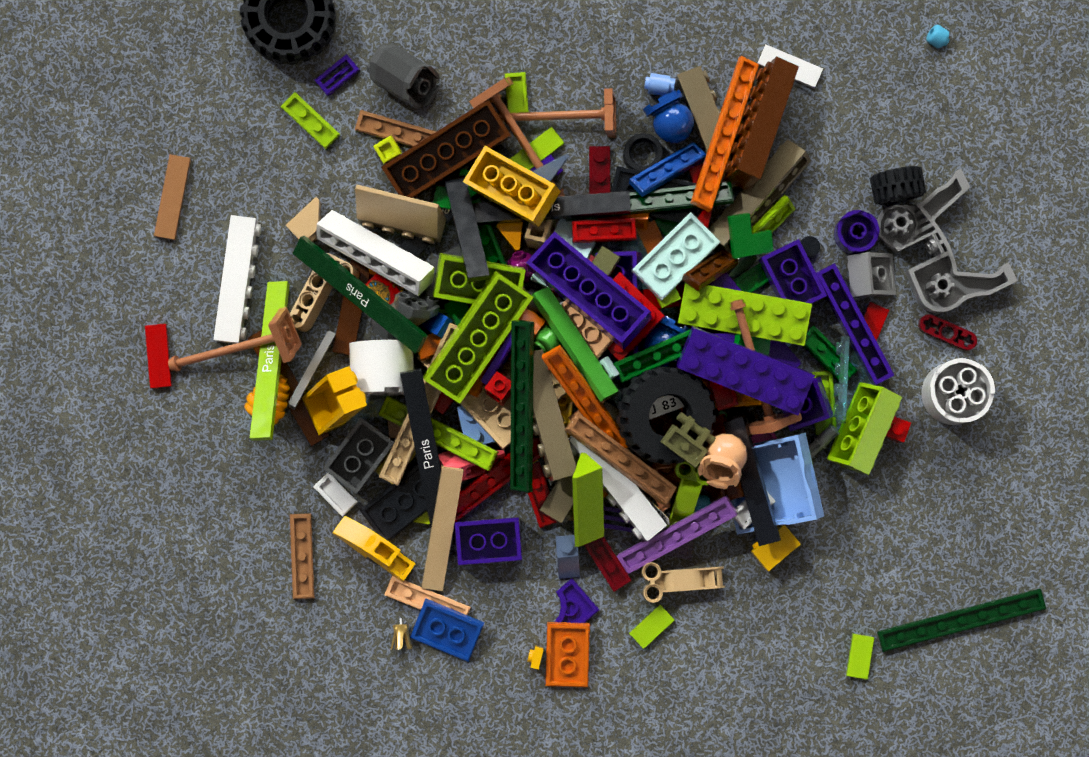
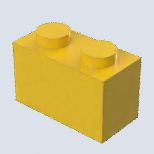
(771, 554)

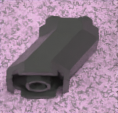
(403, 75)
(415, 308)

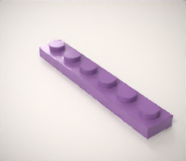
(677, 534)

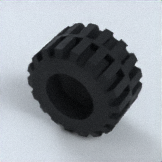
(897, 185)

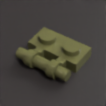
(683, 444)

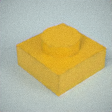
(535, 657)

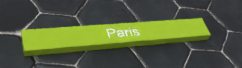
(268, 367)

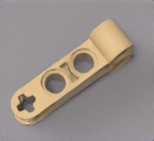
(682, 580)

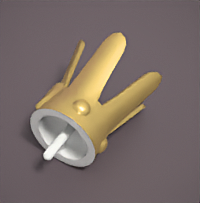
(400, 631)

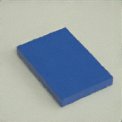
(447, 630)

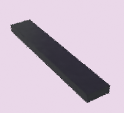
(466, 229)
(754, 486)

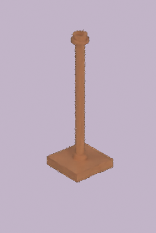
(493, 95)
(606, 113)
(282, 333)
(771, 421)

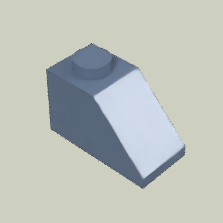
(567, 557)

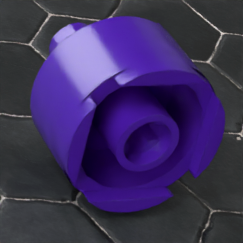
(860, 221)

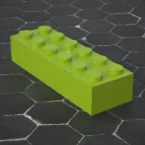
(766, 315)
(477, 337)

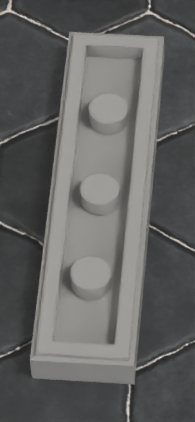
(311, 370)

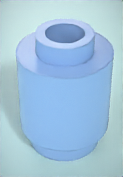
(659, 84)

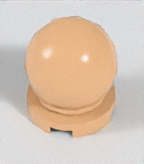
(723, 461)

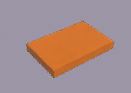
(567, 654)

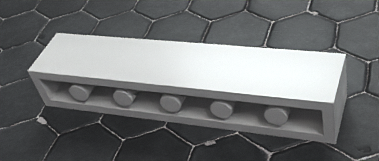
(375, 252)
(236, 280)
(626, 495)

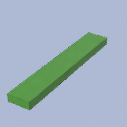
(574, 344)

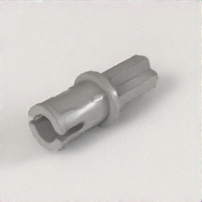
(823, 439)

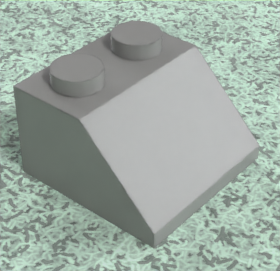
(871, 275)

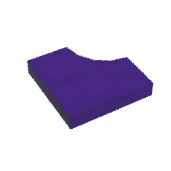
(575, 604)

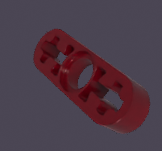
(935, 321)

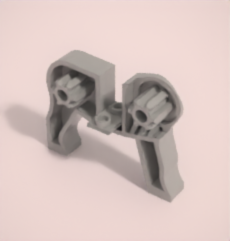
(937, 282)

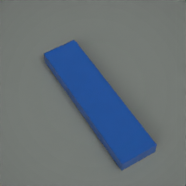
(667, 169)

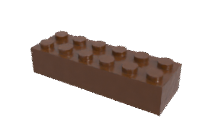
(760, 123)
(446, 151)

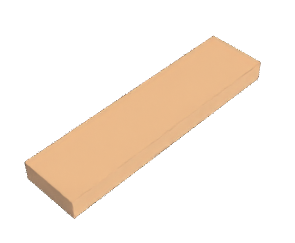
(415, 596)

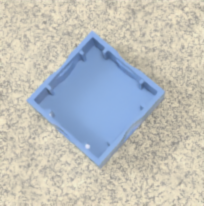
(788, 479)

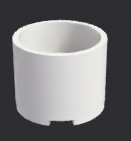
(379, 365)
(941, 386)

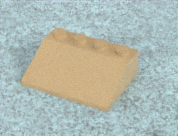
(399, 214)

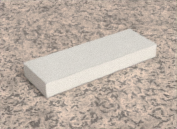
(807, 73)

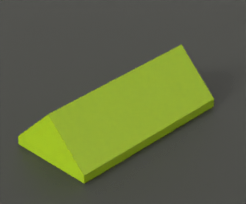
(588, 501)

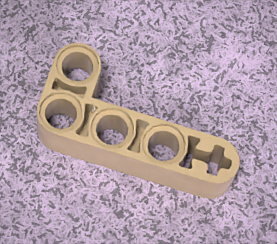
(319, 295)

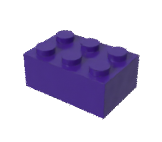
(792, 274)
(488, 541)

